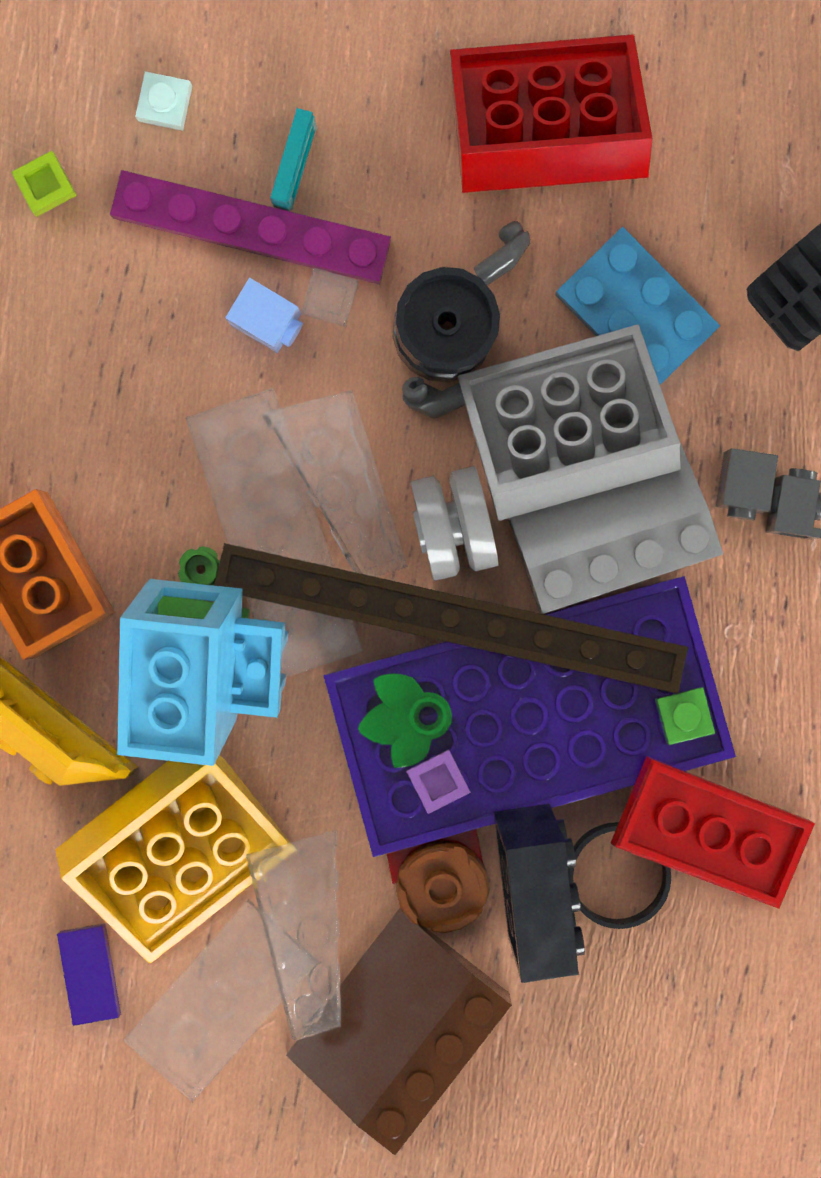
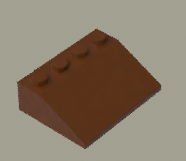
(405, 1031)

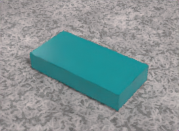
(294, 160)

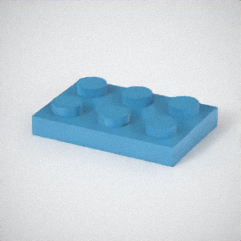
(630, 288)

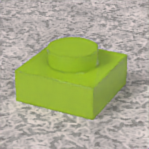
(44, 183)

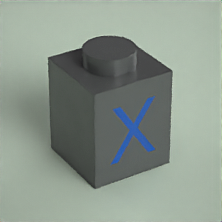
(746, 483)

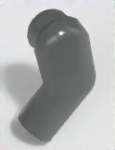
(430, 400)

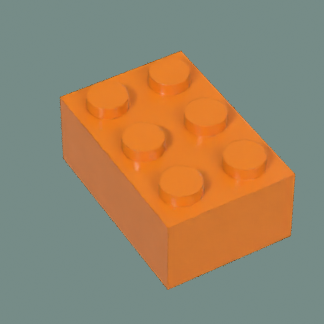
(44, 578)

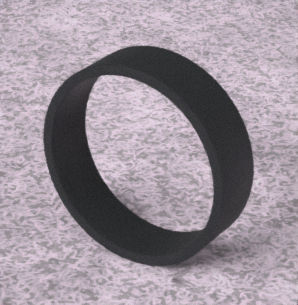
(637, 919)

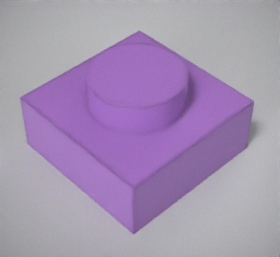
(438, 781)

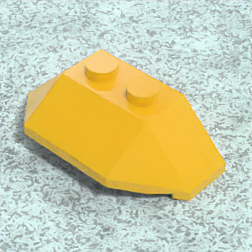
(52, 737)

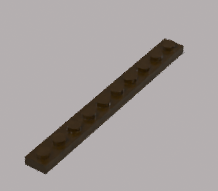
(452, 618)

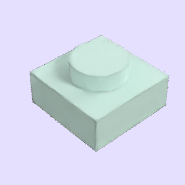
(163, 101)

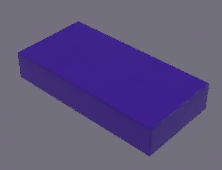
(89, 974)

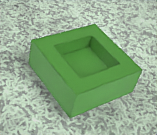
(684, 716)

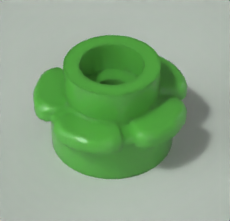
(192, 559)

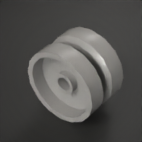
(454, 523)

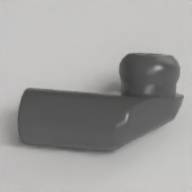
(507, 257)

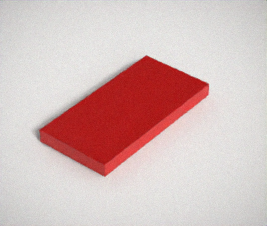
(712, 832)

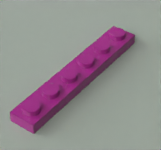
(250, 227)

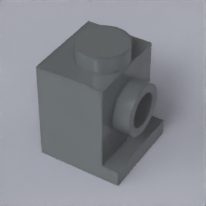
(795, 505)

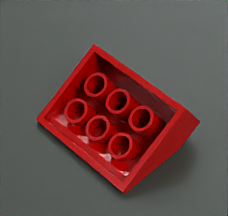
(550, 113)

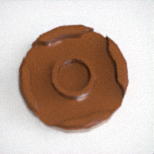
(442, 886)

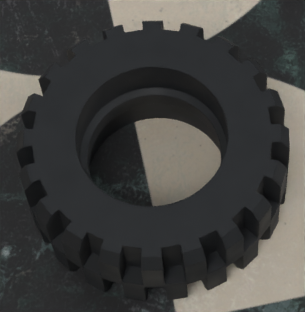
(791, 293)

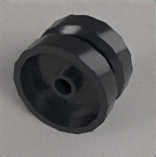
(430, 302)

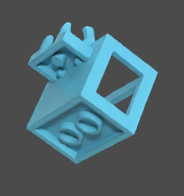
(193, 675)

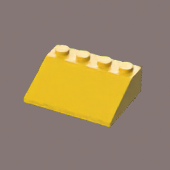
(168, 853)

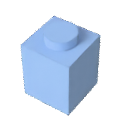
(265, 316)

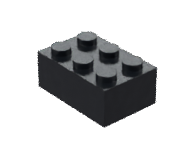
(539, 892)

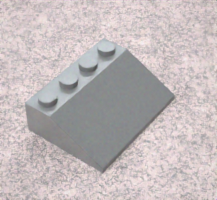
(570, 422)
(615, 538)

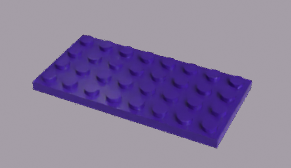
(525, 726)

